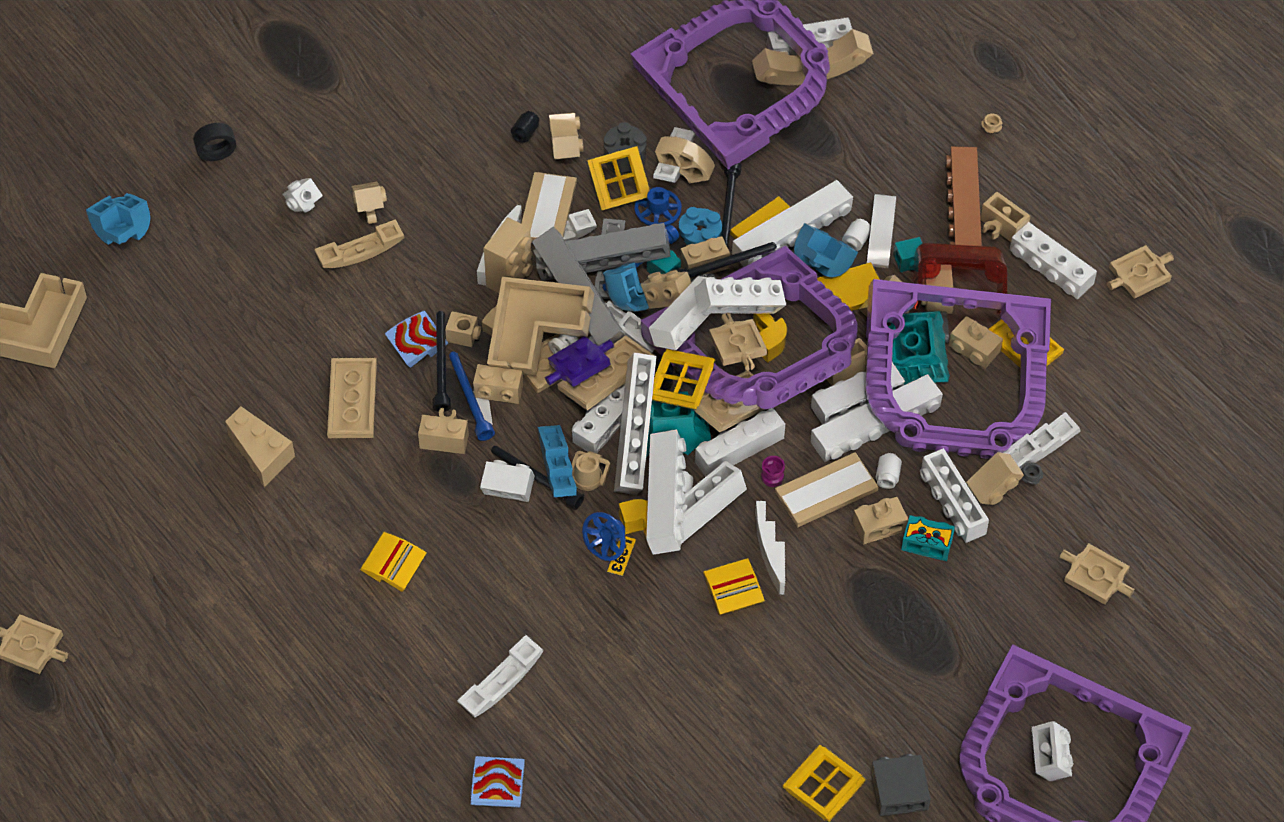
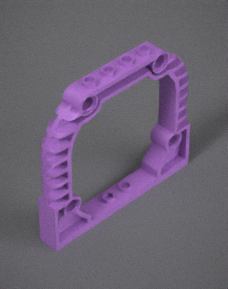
(736, 140)
(1025, 317)
(770, 388)
(1030, 674)

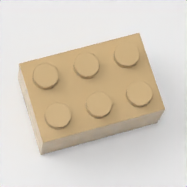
(508, 254)

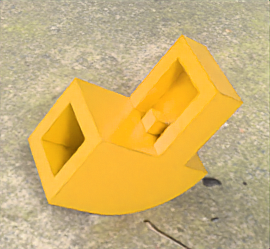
(772, 334)
(634, 515)

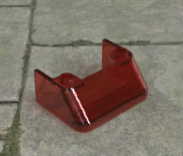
(931, 256)

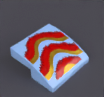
(414, 338)
(497, 781)

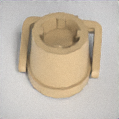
(587, 471)

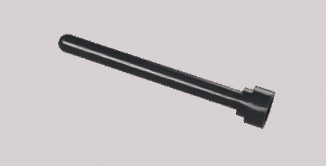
(731, 174)
(729, 260)
(441, 399)
(571, 501)

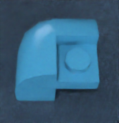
(119, 218)
(823, 251)
(625, 288)

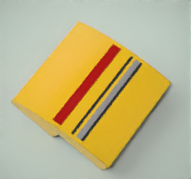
(393, 561)
(733, 586)

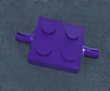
(579, 361)

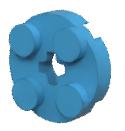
(696, 217)

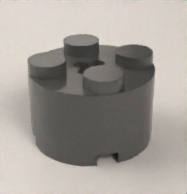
(621, 138)

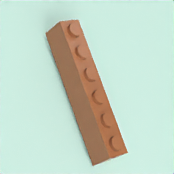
(963, 196)

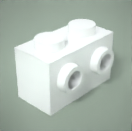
(507, 480)
(1052, 751)

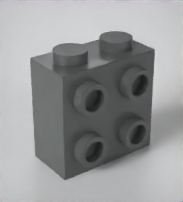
(900, 784)

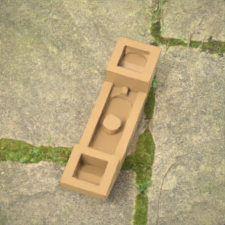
(362, 248)

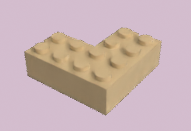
(528, 311)
(44, 325)

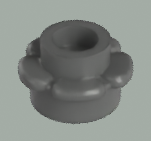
(1032, 468)

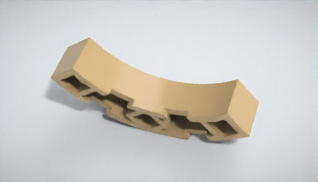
(786, 69)

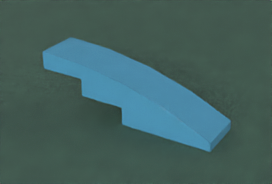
(557, 461)

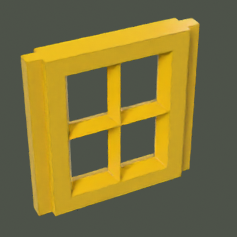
(600, 182)
(687, 360)
(807, 769)

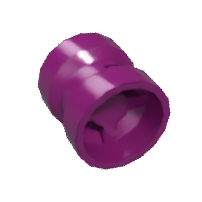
(772, 471)

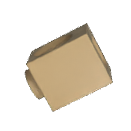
(455, 326)

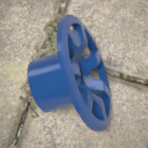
(658, 204)
(607, 534)

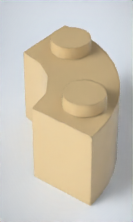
(564, 135)
(693, 160)

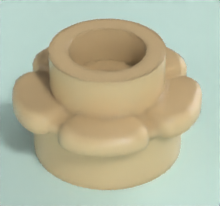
(992, 123)

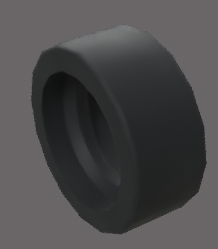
(217, 151)

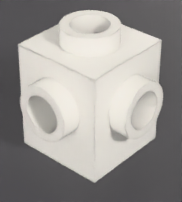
(302, 195)

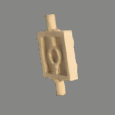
(1140, 271)
(737, 342)
(1096, 573)
(30, 644)

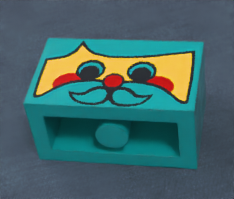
(928, 538)

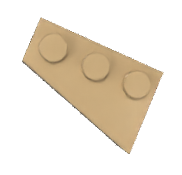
(259, 444)

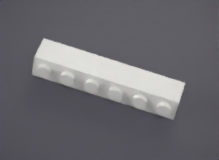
(815, 210)
(635, 424)
(861, 424)
(665, 492)

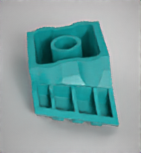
(921, 347)
(686, 421)

